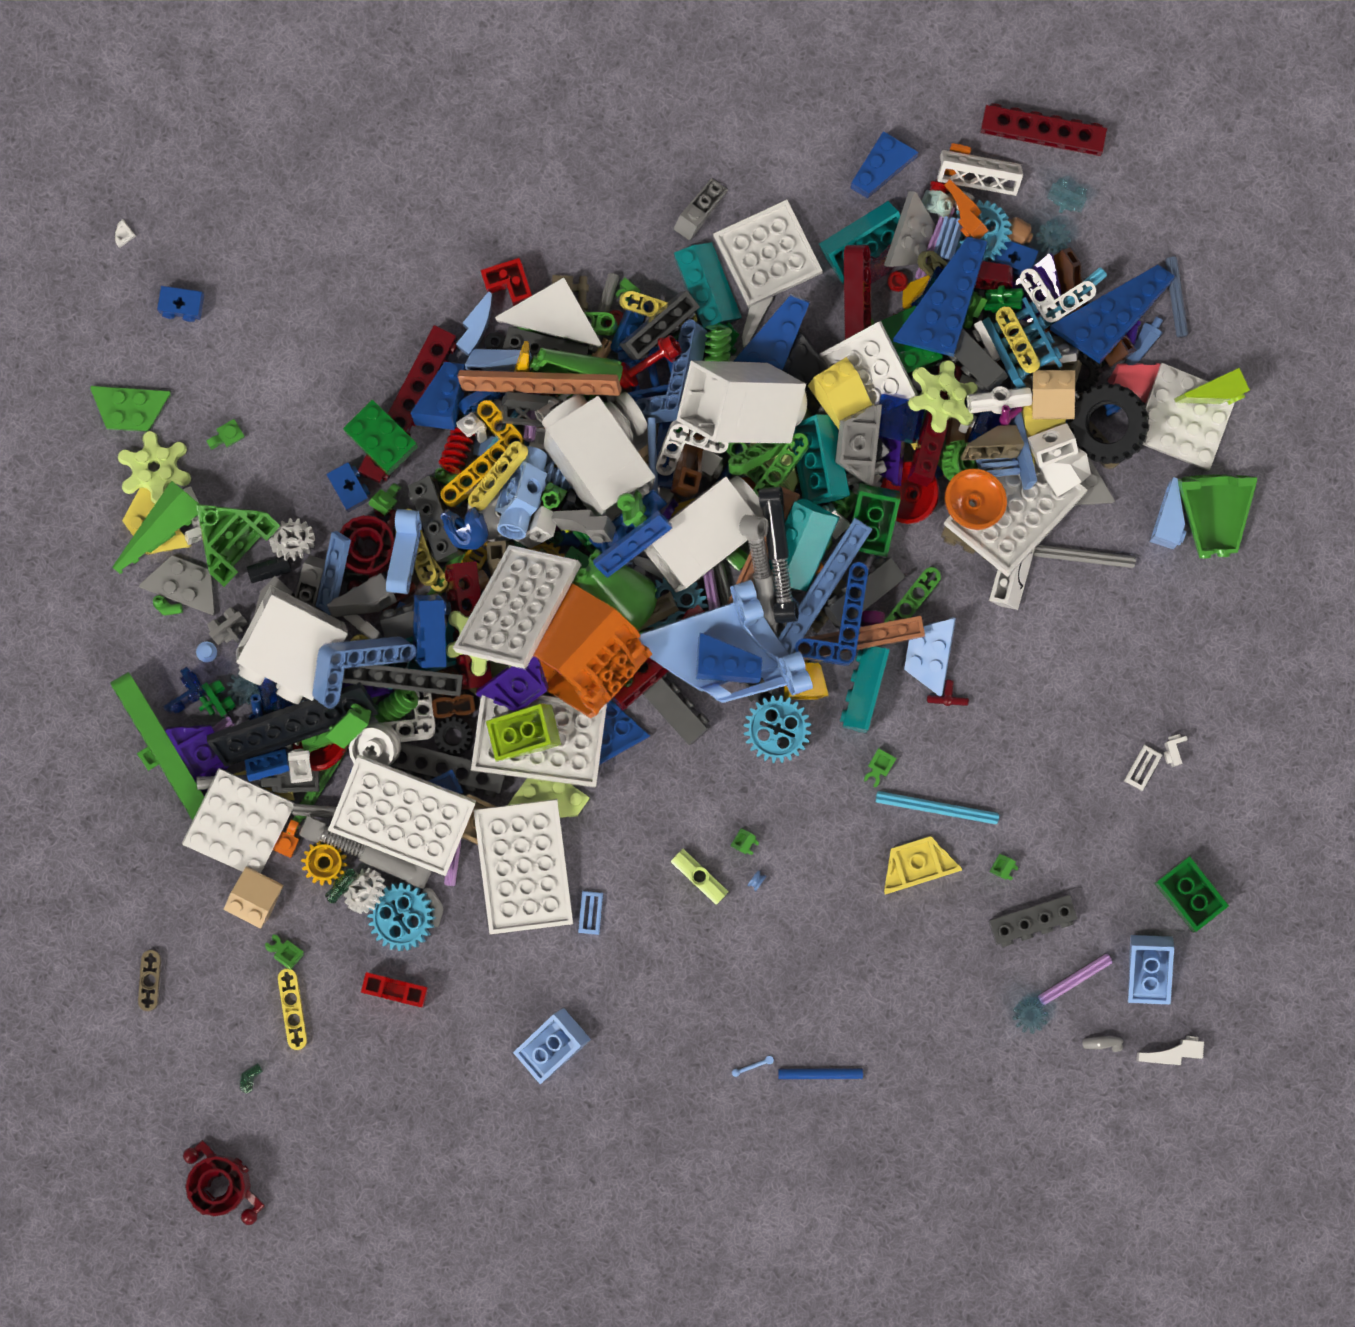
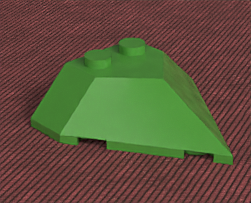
(229, 535)

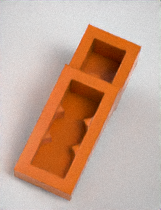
(969, 212)

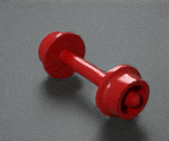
(668, 347)

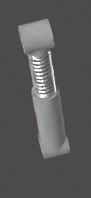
(755, 530)
(316, 831)

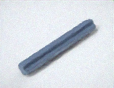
(1177, 298)

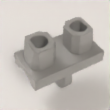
(228, 629)

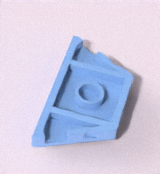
(929, 656)

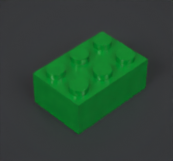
(380, 437)
(878, 510)
(1191, 894)

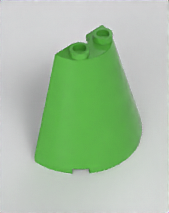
(565, 362)
(1217, 510)
(624, 590)

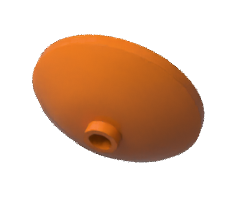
(983, 491)

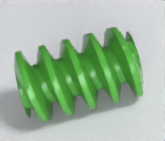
(719, 343)
(396, 705)

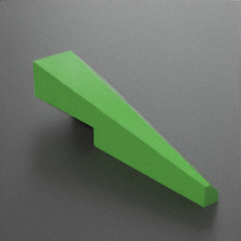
(167, 516)

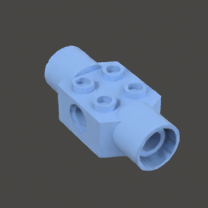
(522, 495)

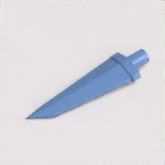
(1145, 340)

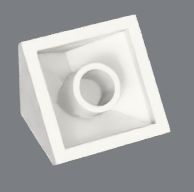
(1066, 472)

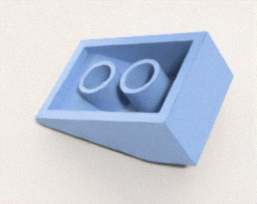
(1170, 520)
(1150, 969)
(551, 1045)

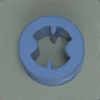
(757, 880)

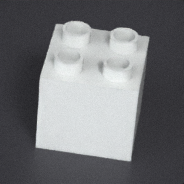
(286, 643)

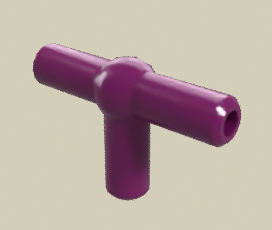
(1007, 414)

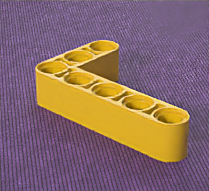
(485, 459)

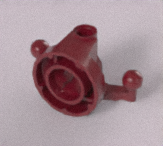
(369, 529)
(210, 1168)

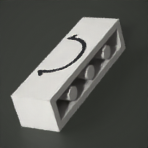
(1009, 590)

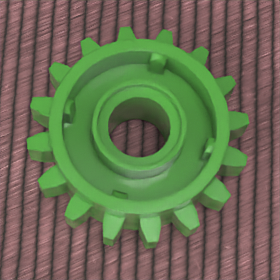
(951, 459)

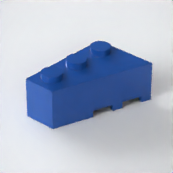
(882, 164)
(440, 400)
(429, 630)
(726, 662)

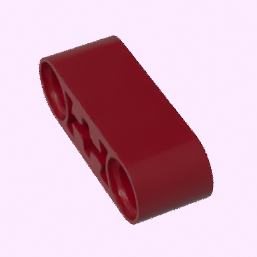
(993, 275)

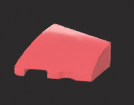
(1135, 377)

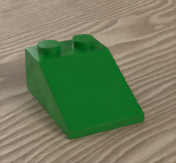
(910, 356)

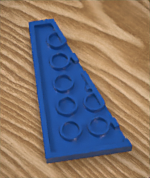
(942, 311)
(1106, 320)
(777, 334)
(619, 733)

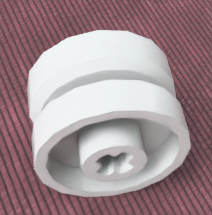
(627, 415)
(385, 740)

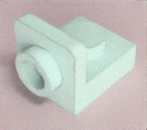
(938, 202)

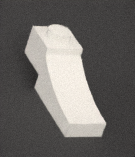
(1187, 1048)

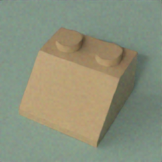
(1054, 394)
(253, 897)

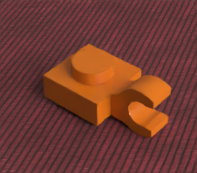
(287, 842)

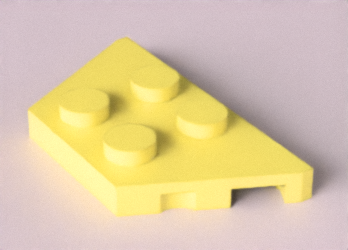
(139, 511)
(917, 864)

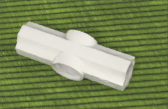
(999, 397)

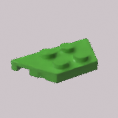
(129, 407)

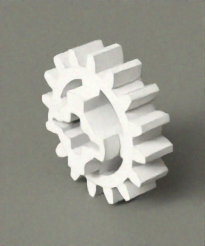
(292, 539)
(365, 891)

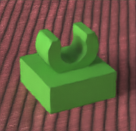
(626, 285)
(743, 841)
(1003, 867)

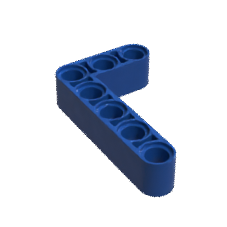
(846, 623)

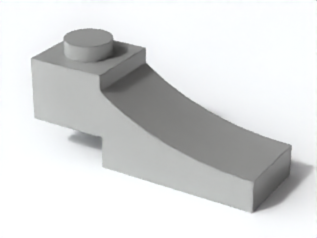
(598, 528)

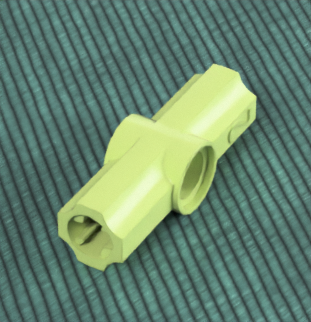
(709, 886)

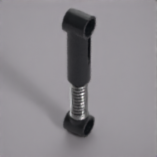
(772, 504)

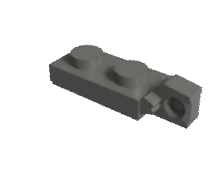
(282, 784)

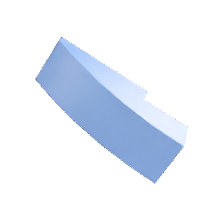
(476, 325)

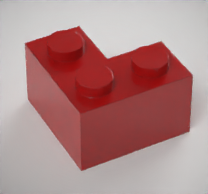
(510, 276)

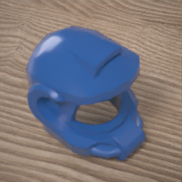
(470, 533)

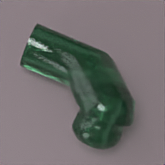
(247, 1078)

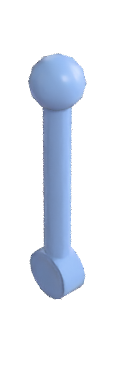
(736, 1072)

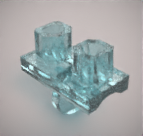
(1067, 198)

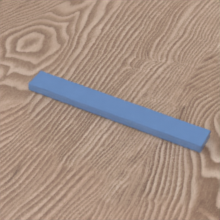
(825, 584)

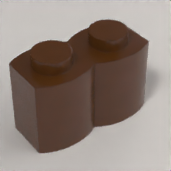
(459, 705)

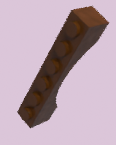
(1069, 276)
(688, 470)

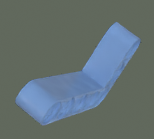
(666, 407)
(339, 655)

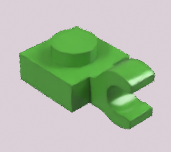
(228, 434)
(385, 501)

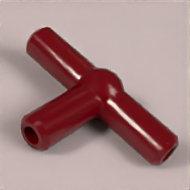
(947, 699)

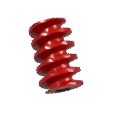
(455, 451)

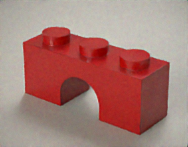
(394, 990)

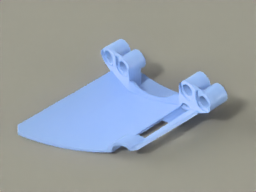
(736, 624)

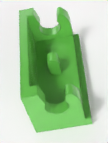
(349, 726)

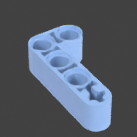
(404, 551)

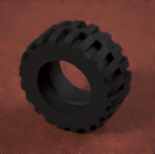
(1137, 423)

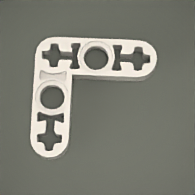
(1050, 302)
(680, 440)
(364, 627)
(419, 721)

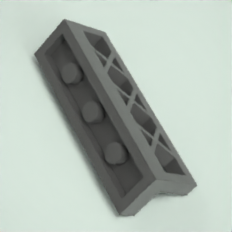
(525, 402)

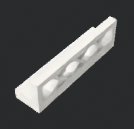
(985, 167)

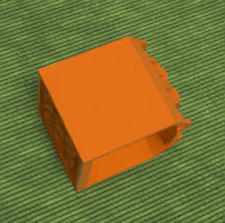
(589, 652)

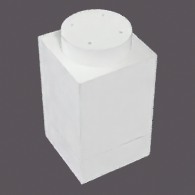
(742, 402)
(595, 455)
(704, 532)

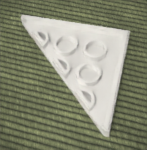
(553, 313)

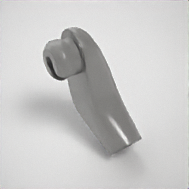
(436, 903)
(1103, 1042)

